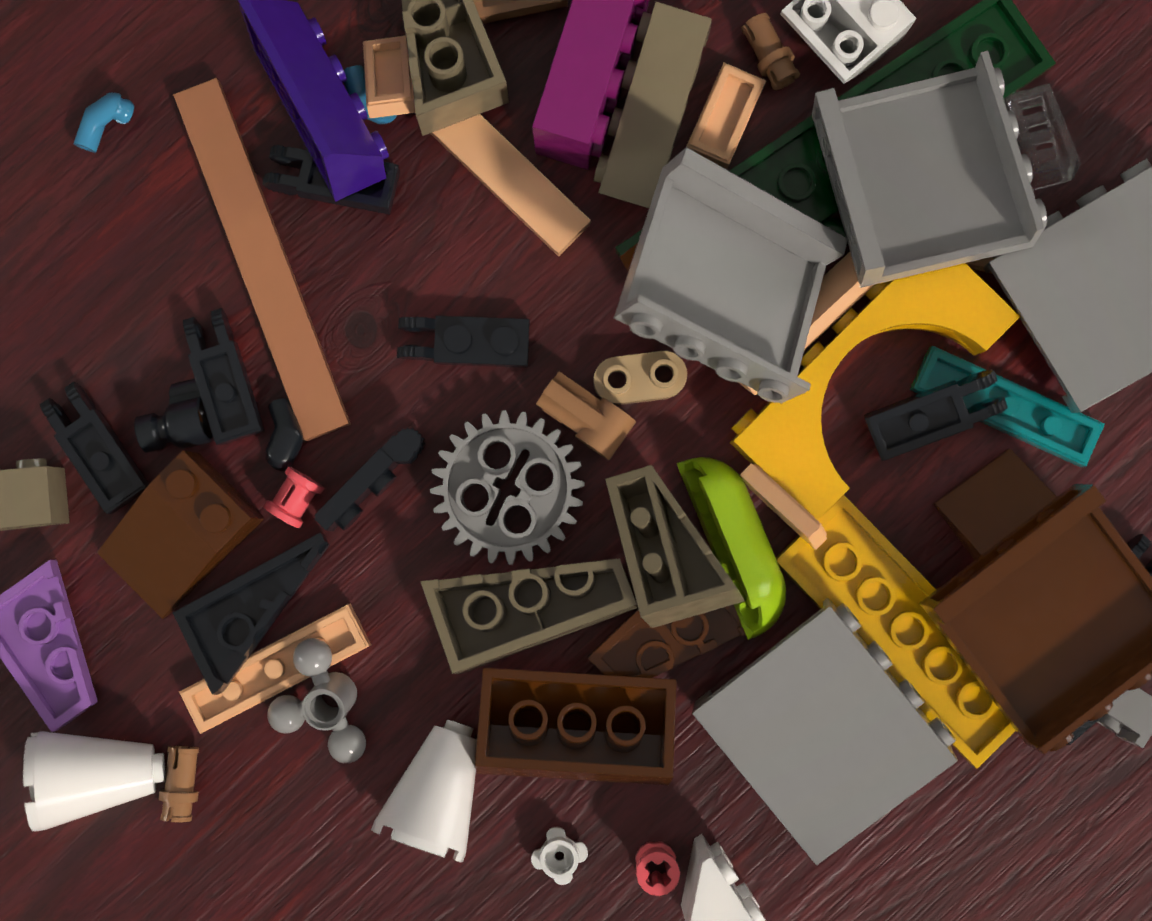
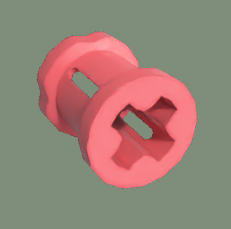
(293, 497)
(657, 883)

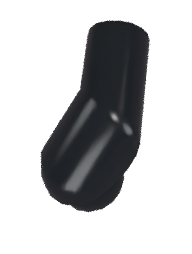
(286, 436)

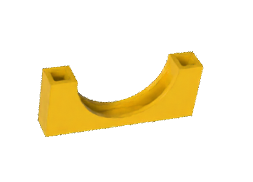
(788, 435)

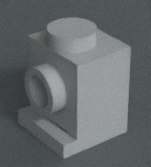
(1130, 717)

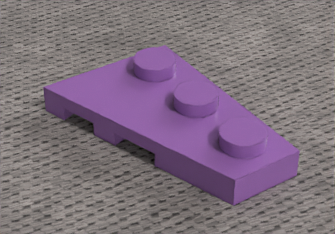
(44, 647)

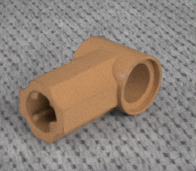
(594, 421)

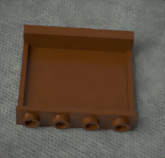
(1052, 619)

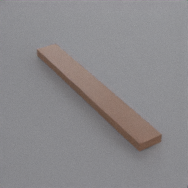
(262, 259)

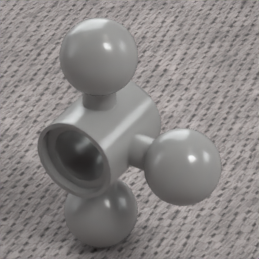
(288, 712)

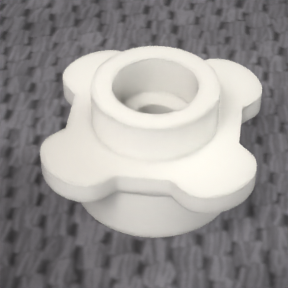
(562, 869)

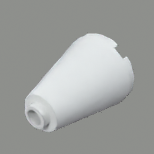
(85, 776)
(435, 794)

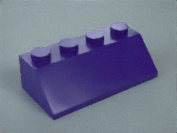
(315, 95)

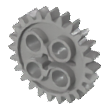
(468, 467)

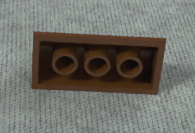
(576, 726)

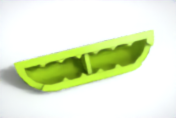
(737, 540)

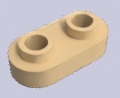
(640, 377)

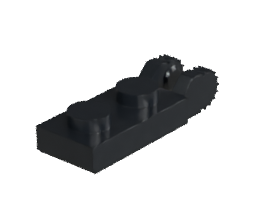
(312, 186)
(469, 341)
(222, 381)
(931, 415)
(95, 451)
(372, 477)

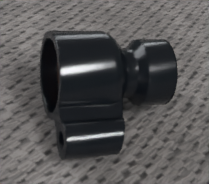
(182, 423)

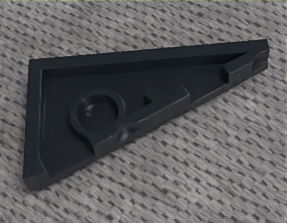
(235, 617)

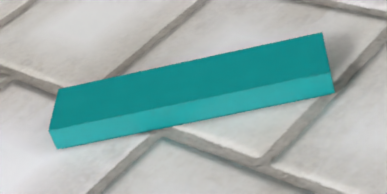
(1028, 415)

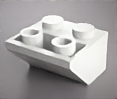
(849, 32)
(711, 888)

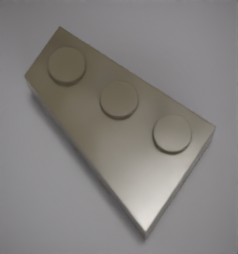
(664, 553)

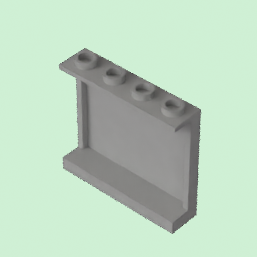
(928, 174)
(728, 276)
(1090, 290)
(826, 732)

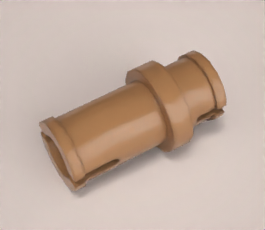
(773, 57)
(179, 784)

